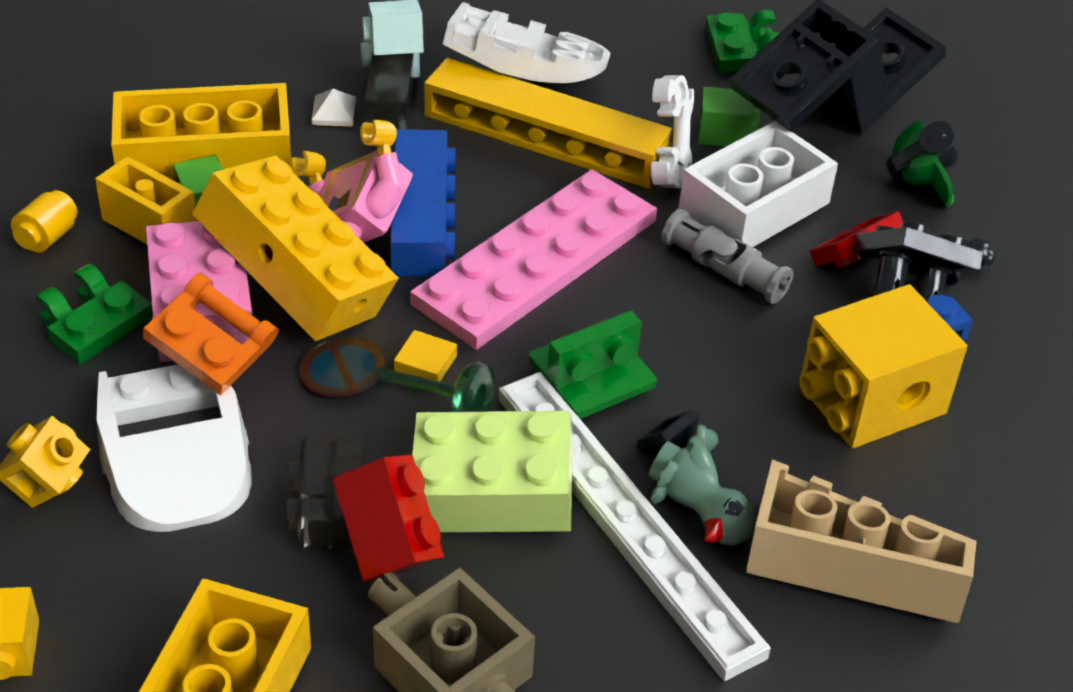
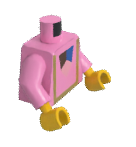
(364, 190)

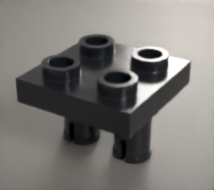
(914, 247)

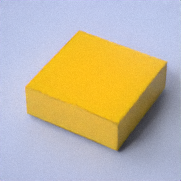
(425, 356)

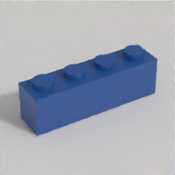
(421, 220)

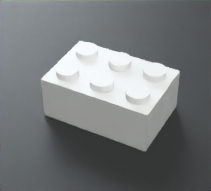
(758, 184)

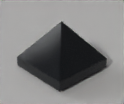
(675, 429)

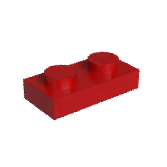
(840, 248)

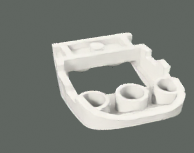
(521, 49)
(174, 473)

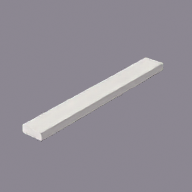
(648, 542)

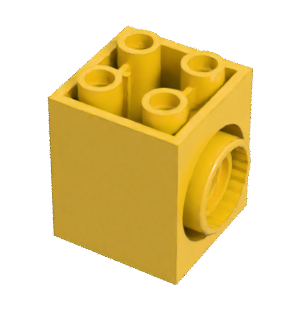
(881, 365)

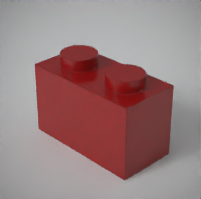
(388, 516)

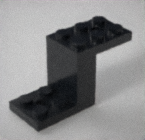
(837, 67)

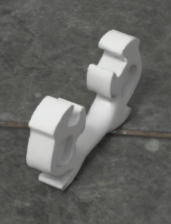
(675, 102)

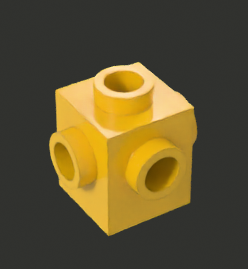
(42, 461)

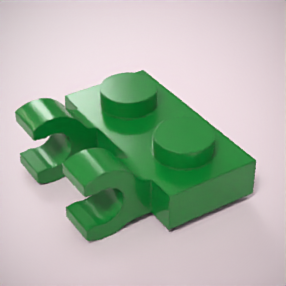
(733, 38)
(98, 322)

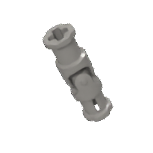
(727, 256)

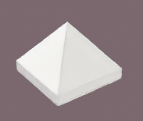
(334, 109)

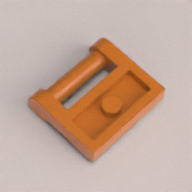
(203, 346)

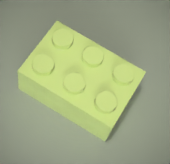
(496, 469)

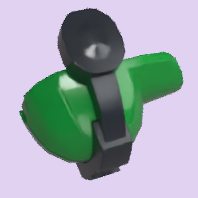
(923, 157)

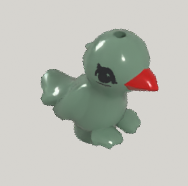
(692, 480)

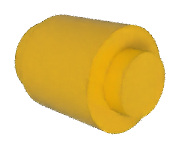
(44, 221)

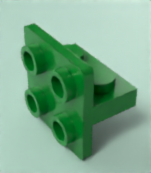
(596, 365)

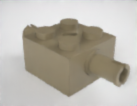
(449, 638)

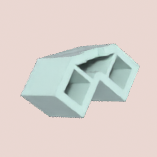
(392, 29)

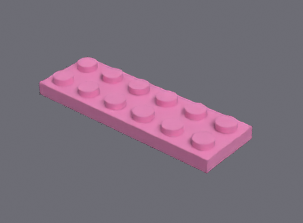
(532, 258)

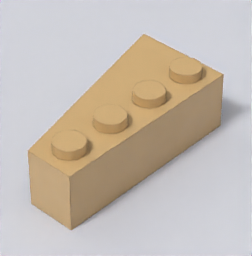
(858, 549)

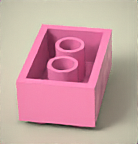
(181, 252)

